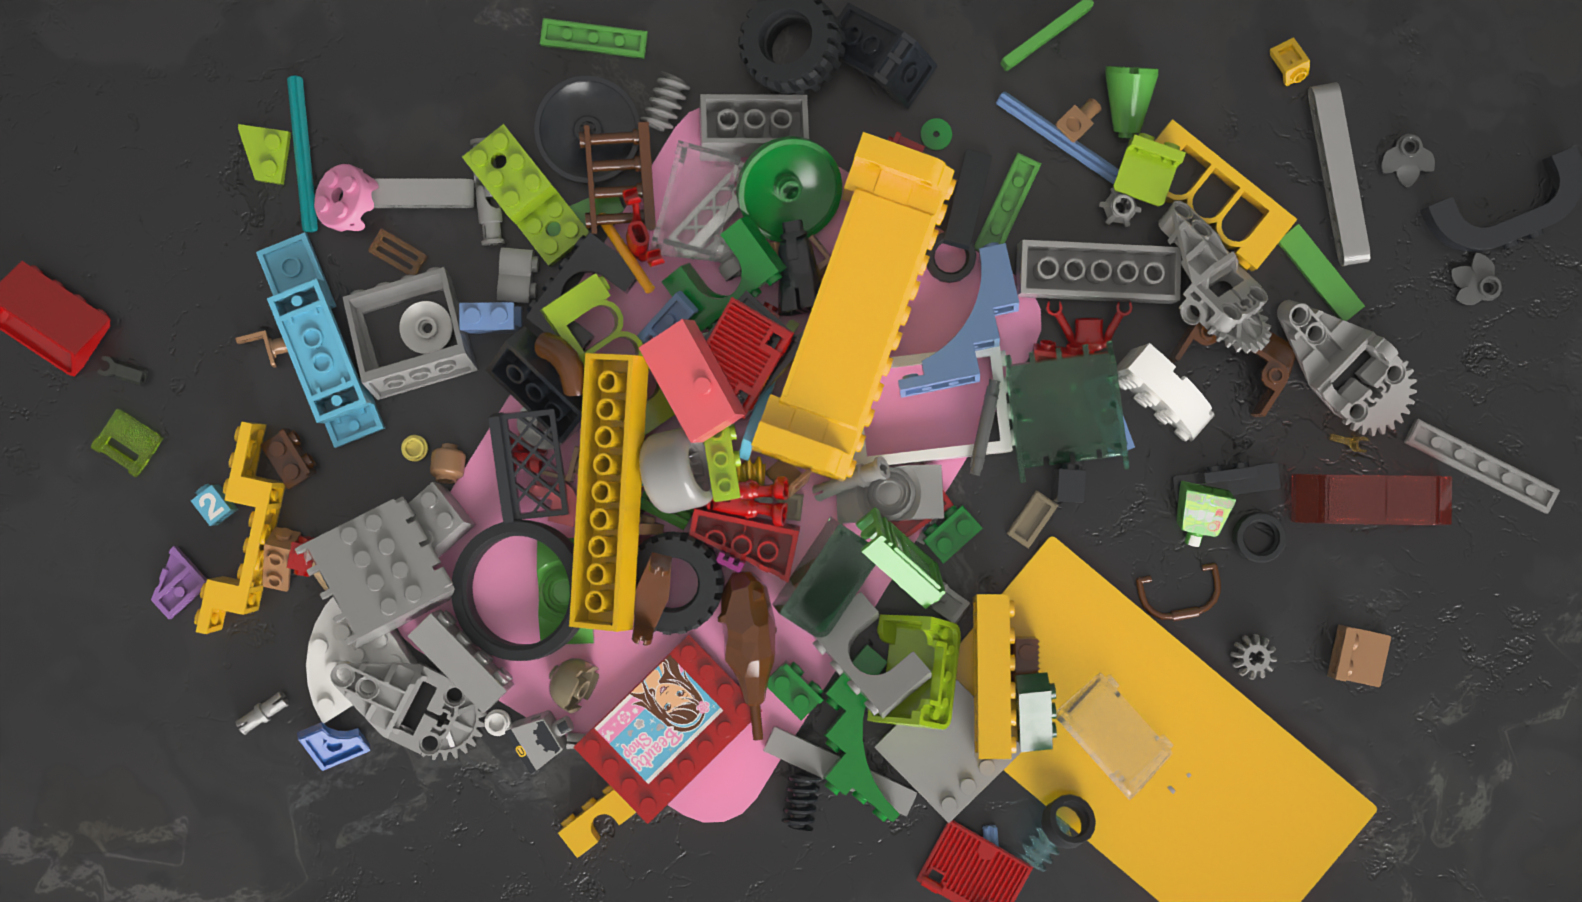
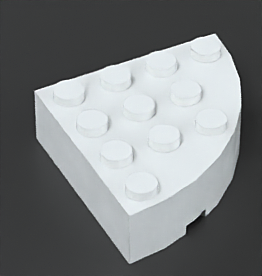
(1157, 386)
(329, 647)

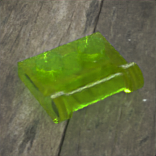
(133, 436)

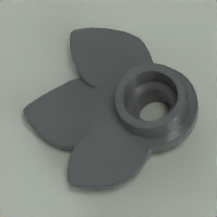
(1408, 164)
(1473, 279)

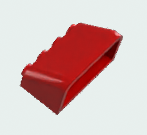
(50, 318)

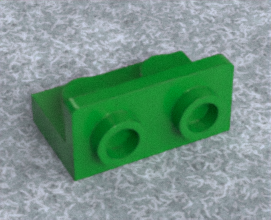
(951, 533)
(794, 689)

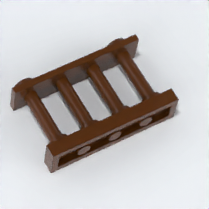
(640, 164)

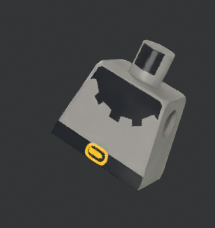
(539, 738)

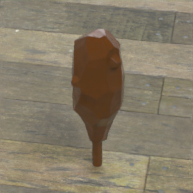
(749, 639)

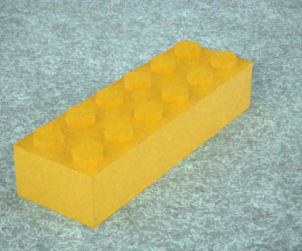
(992, 676)

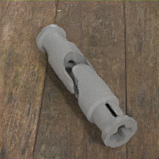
(488, 214)

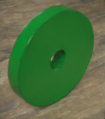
(936, 125)

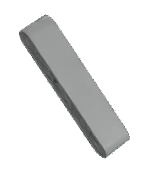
(424, 193)

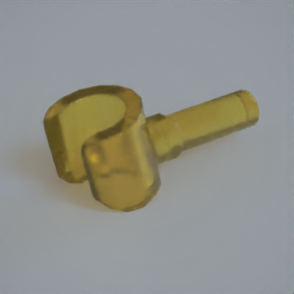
(1352, 442)

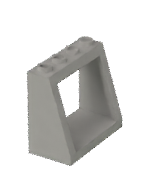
(416, 371)

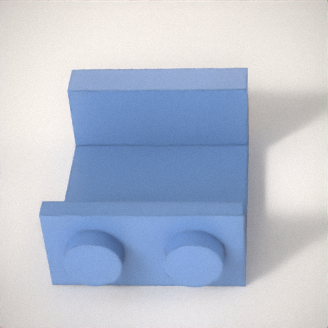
(490, 318)

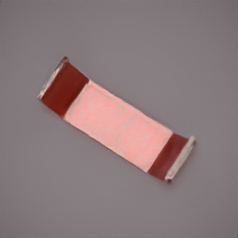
(1372, 499)

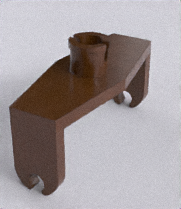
(651, 597)

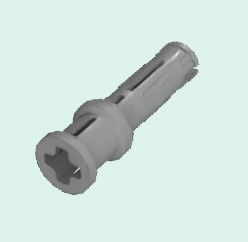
(862, 477)

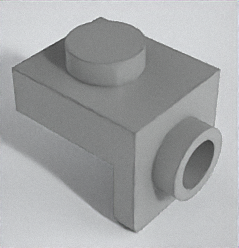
(951, 605)

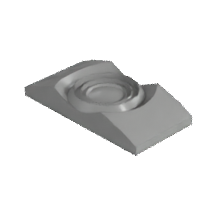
(908, 494)

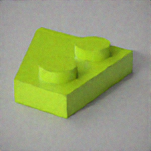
(266, 152)

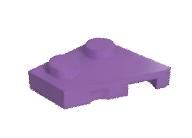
(178, 584)

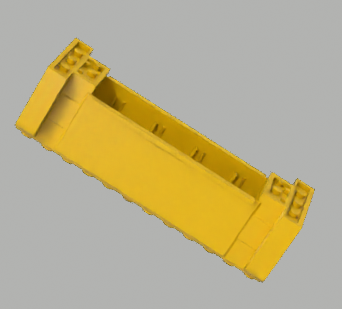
(858, 309)

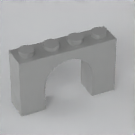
(882, 691)

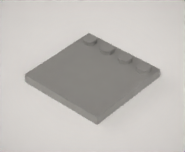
(943, 761)

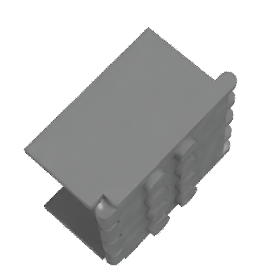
(378, 571)

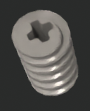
(665, 103)

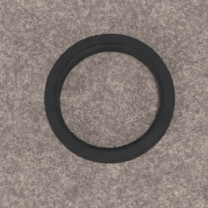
(463, 598)

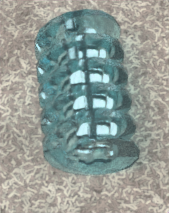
(1042, 847)

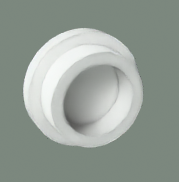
(497, 722)

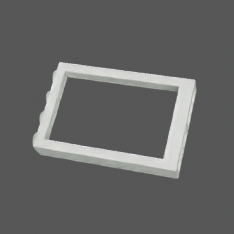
(1003, 414)

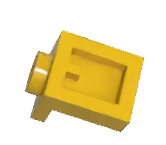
(1291, 61)

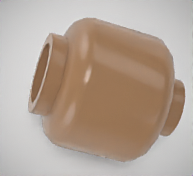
(447, 464)

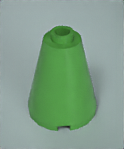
(1129, 97)

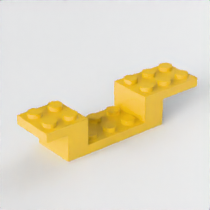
(266, 495)

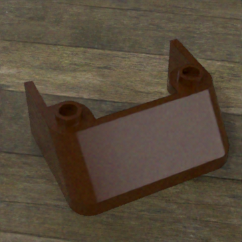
(1274, 375)

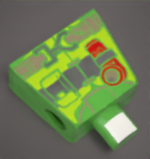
(1202, 510)

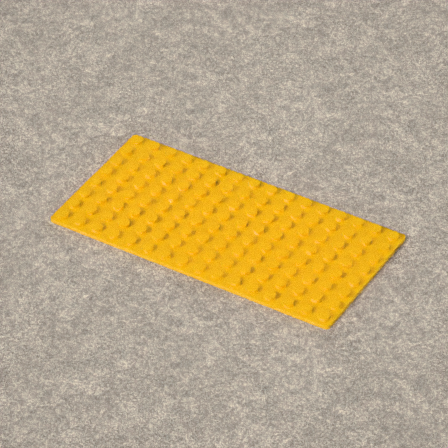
(1259, 806)

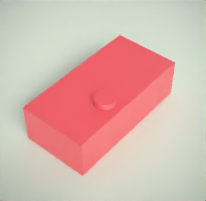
(692, 380)

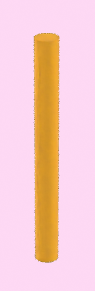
(629, 258)

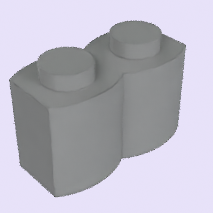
(516, 275)

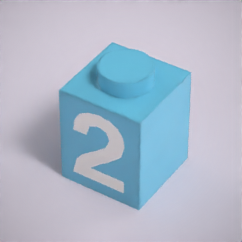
(212, 505)

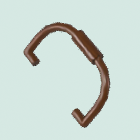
(1182, 613)

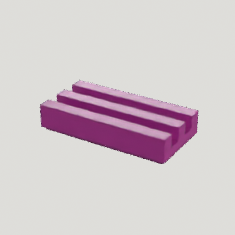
(730, 561)

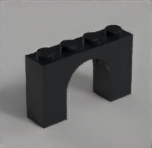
(590, 257)

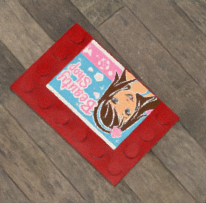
(666, 729)

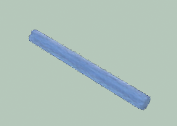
(1054, 135)

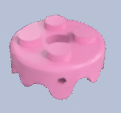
(356, 197)

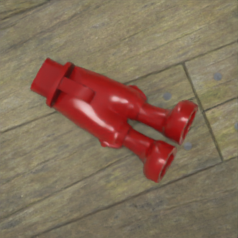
(749, 508)

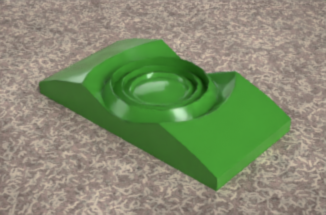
(555, 595)

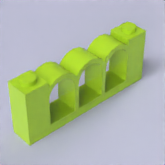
(578, 301)

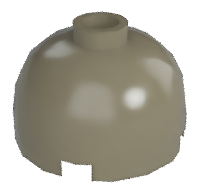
(572, 682)

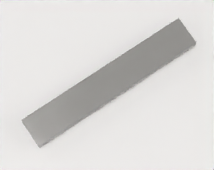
(1481, 466)
(819, 760)

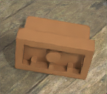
(1359, 656)

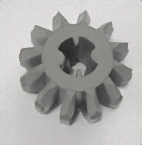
(1251, 667)

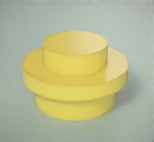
(414, 448)

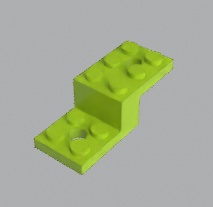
(525, 195)

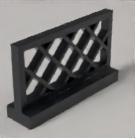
(505, 466)

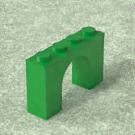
(758, 266)

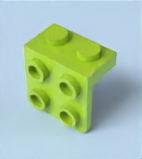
(1148, 169)

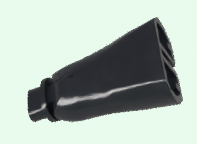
(801, 277)

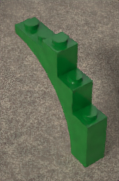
(846, 734)

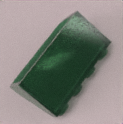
(825, 580)

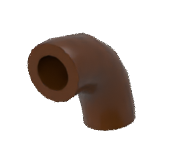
(564, 359)

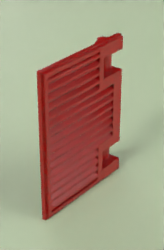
(742, 349)
(973, 868)

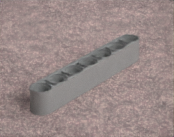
(1339, 174)

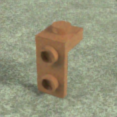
(276, 558)

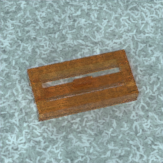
(416, 264)

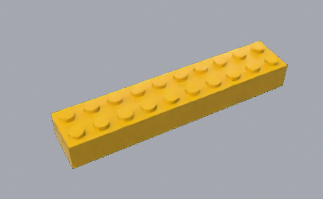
(608, 492)

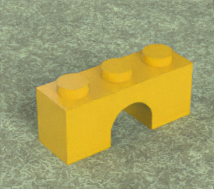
(580, 832)

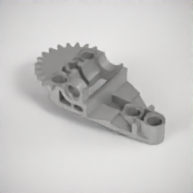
(1206, 261)
(1328, 354)
(393, 695)

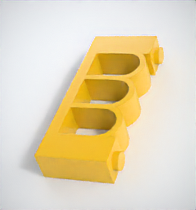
(1269, 228)

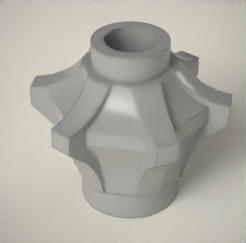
(1112, 213)

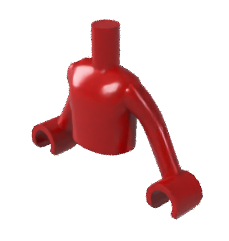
(637, 233)
(1089, 329)

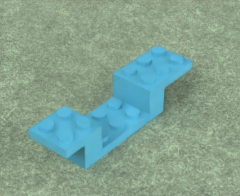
(314, 341)

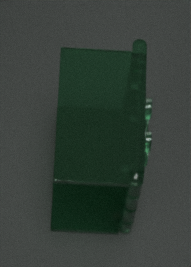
(1066, 408)

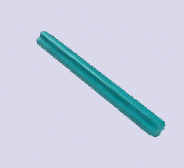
(302, 153)

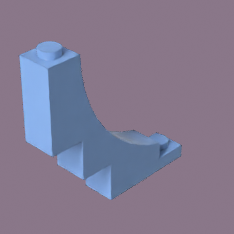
(957, 360)

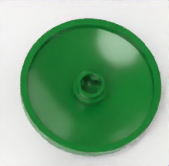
(787, 183)

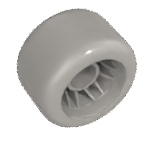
(675, 471)

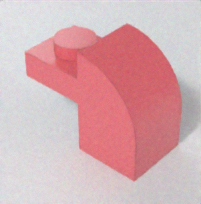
(540, 491)

